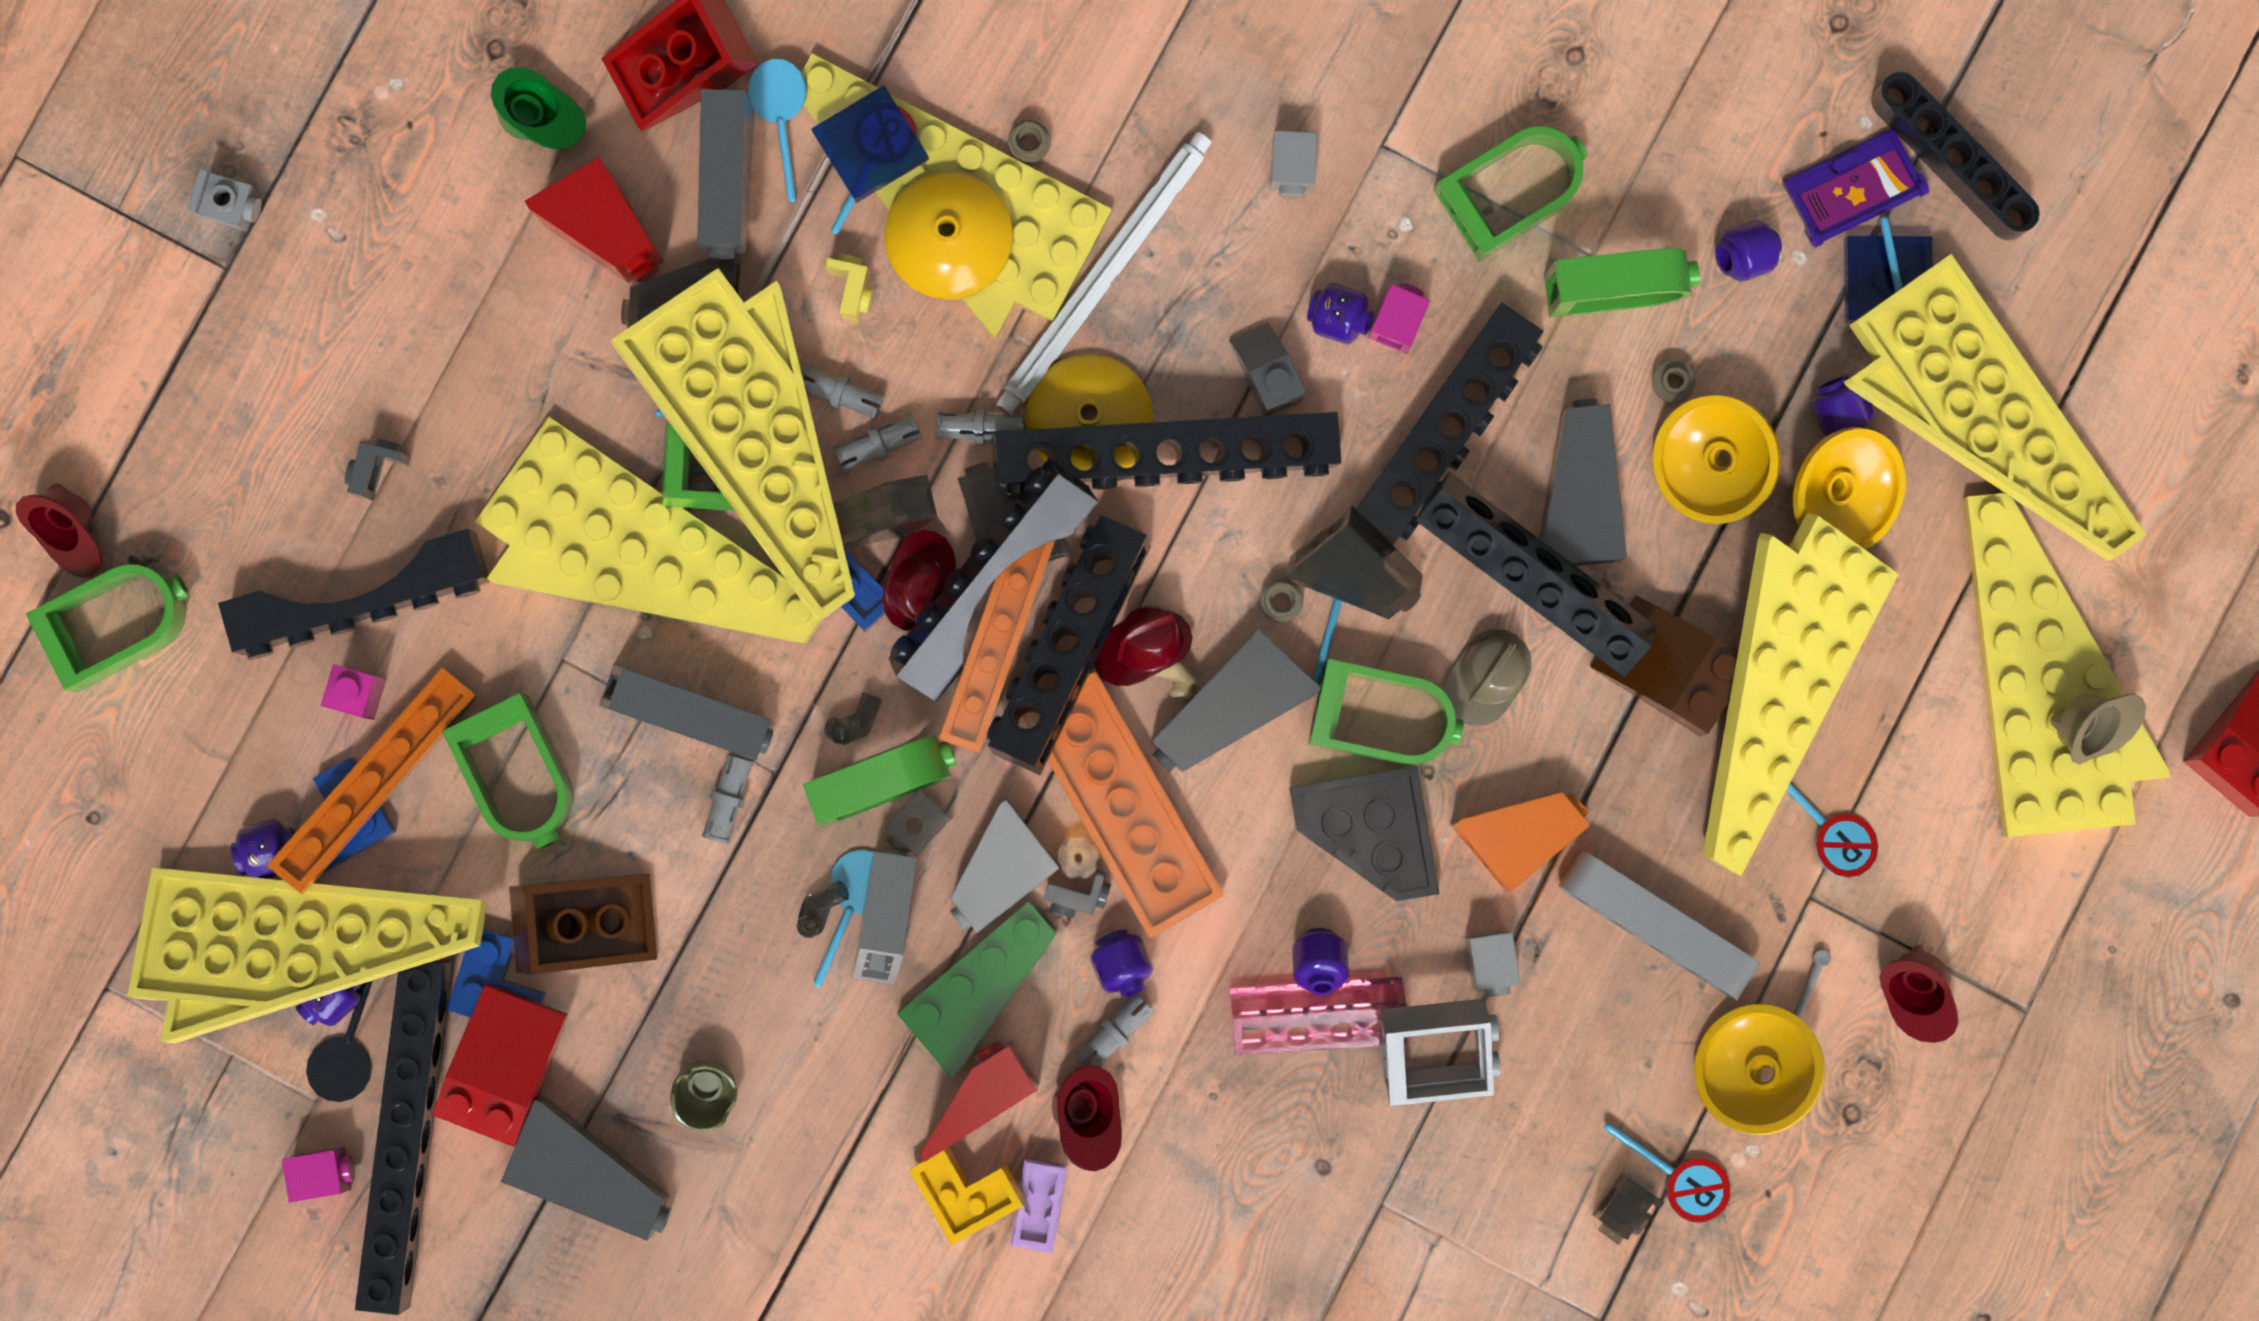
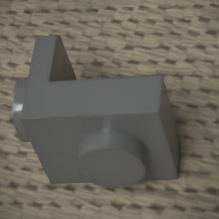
(364, 472)
(1068, 901)

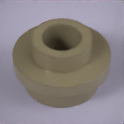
(1032, 129)
(1662, 388)
(1281, 587)

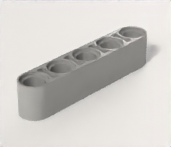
(1659, 925)

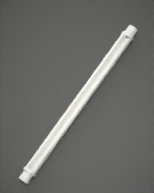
(1103, 273)

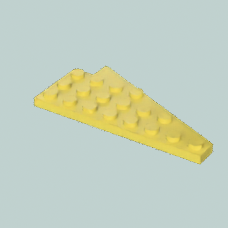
(1049, 220)
(1968, 390)
(256, 945)

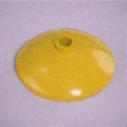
(953, 264)
(1092, 382)
(1689, 462)
(1866, 487)
(1736, 1054)

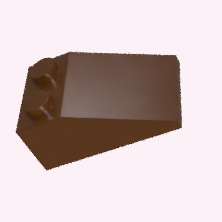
(1683, 672)
(582, 923)

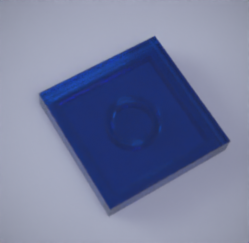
(870, 144)
(1868, 270)

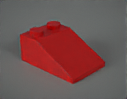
(676, 56)
(2230, 751)
(500, 1064)
(989, 1089)

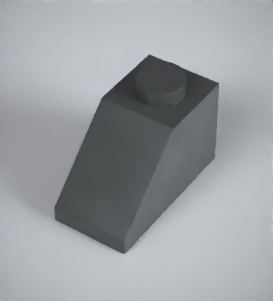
(1268, 370)

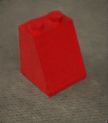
(598, 220)

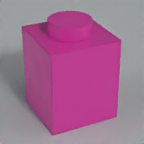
(1400, 317)
(353, 692)
(318, 1174)

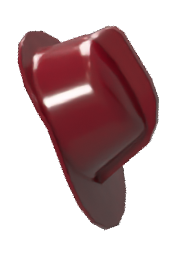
(63, 528)
(916, 576)
(1143, 646)
(1920, 996)
(1088, 1117)

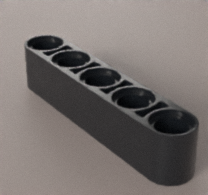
(1976, 160)

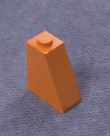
(1522, 836)

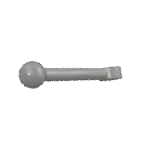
(1820, 958)

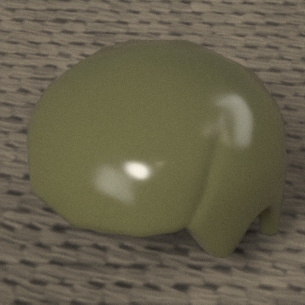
(703, 1095)

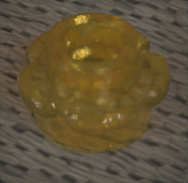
(1075, 846)

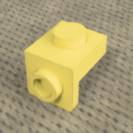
(857, 295)

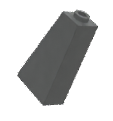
(724, 172)
(1583, 492)
(1236, 701)
(686, 713)
(581, 1173)

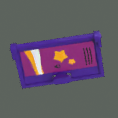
(1869, 182)

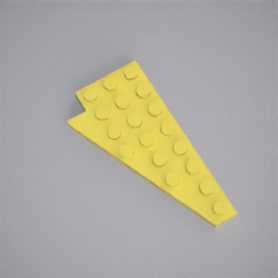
(740, 405)
(603, 538)
(1797, 642)
(2033, 666)

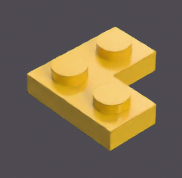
(964, 1206)

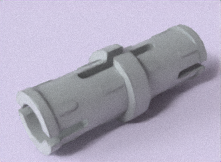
(841, 391)
(975, 426)
(877, 443)
(727, 798)
(1115, 1032)

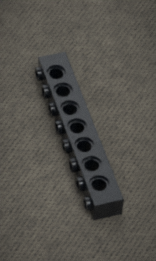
(1315, 431)
(404, 1138)

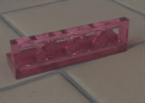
(1286, 1006)

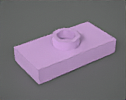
(1038, 1219)

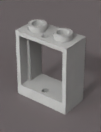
(1445, 1081)

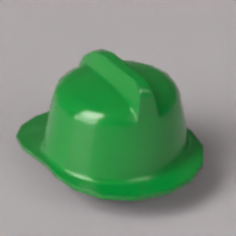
(536, 109)

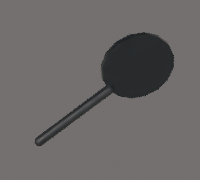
(341, 1066)

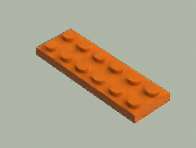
(1128, 813)

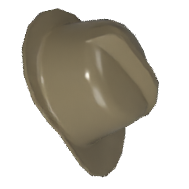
(1488, 676)
(2098, 725)

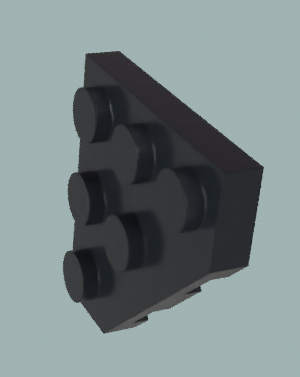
(1373, 828)

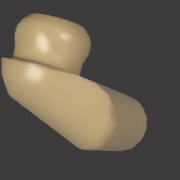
(1183, 682)

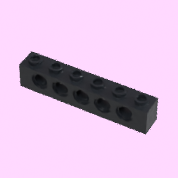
(1503, 330)
(1536, 574)
(1033, 746)

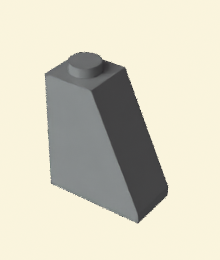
(1001, 870)
(885, 917)

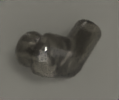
(855, 725)
(817, 907)

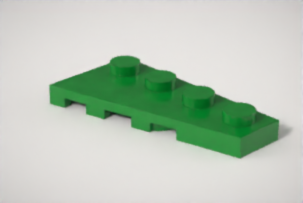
(969, 996)

